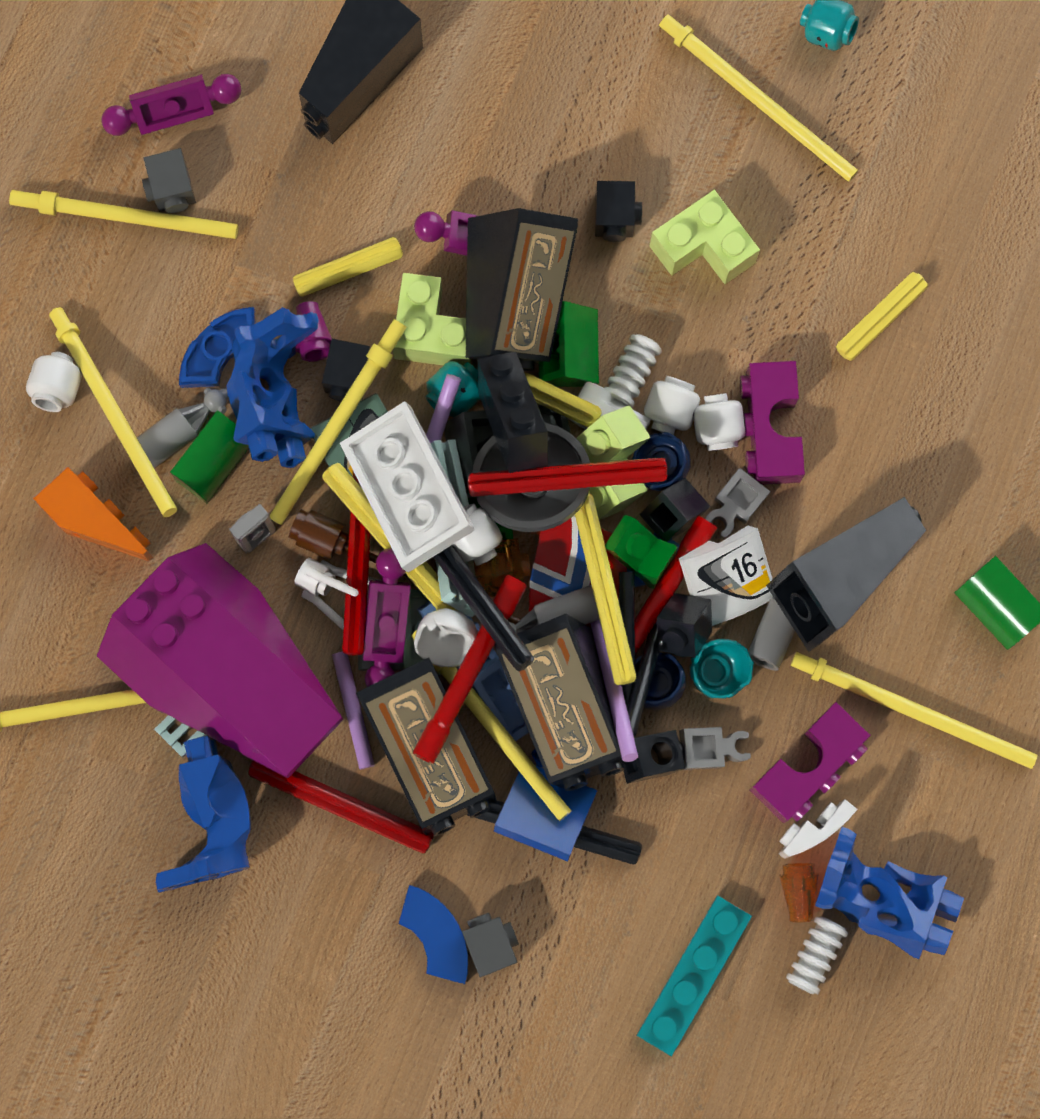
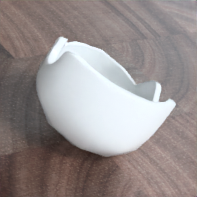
(445, 637)

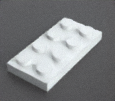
(406, 487)

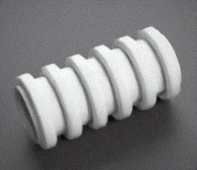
(633, 368)
(817, 955)

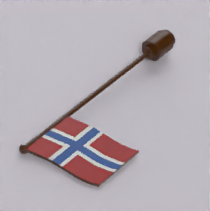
(556, 569)

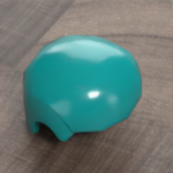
(721, 668)

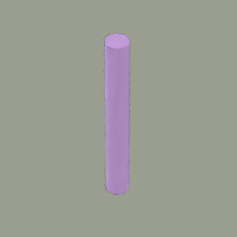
(443, 407)
(353, 710)

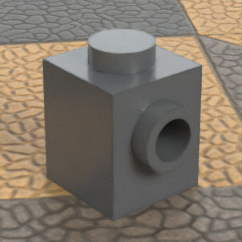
(168, 181)
(490, 944)

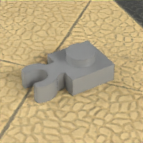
(738, 500)
(706, 747)

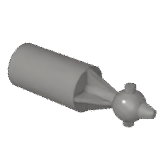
(180, 427)
(578, 604)
(771, 638)

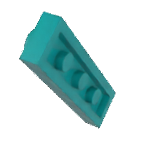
(694, 975)

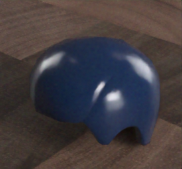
(675, 454)
(667, 682)

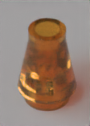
(799, 888)

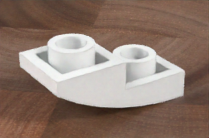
(806, 836)

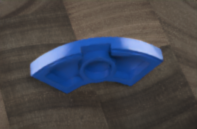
(213, 349)
(439, 934)

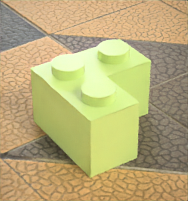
(709, 231)
(428, 335)
(614, 439)

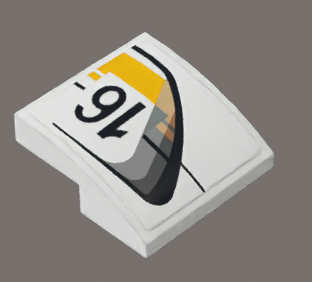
(729, 574)

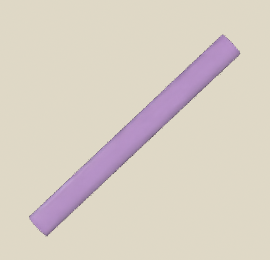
(615, 698)

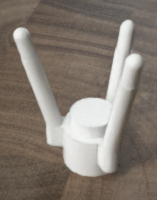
(319, 579)

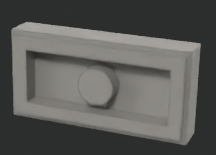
(252, 528)

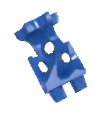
(260, 410)
(219, 805)
(896, 915)

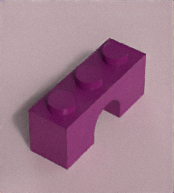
(772, 456)
(837, 741)

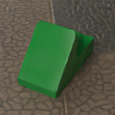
(640, 550)

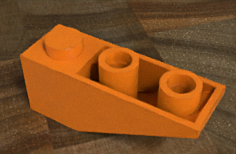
(81, 514)

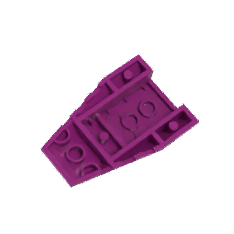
(219, 661)

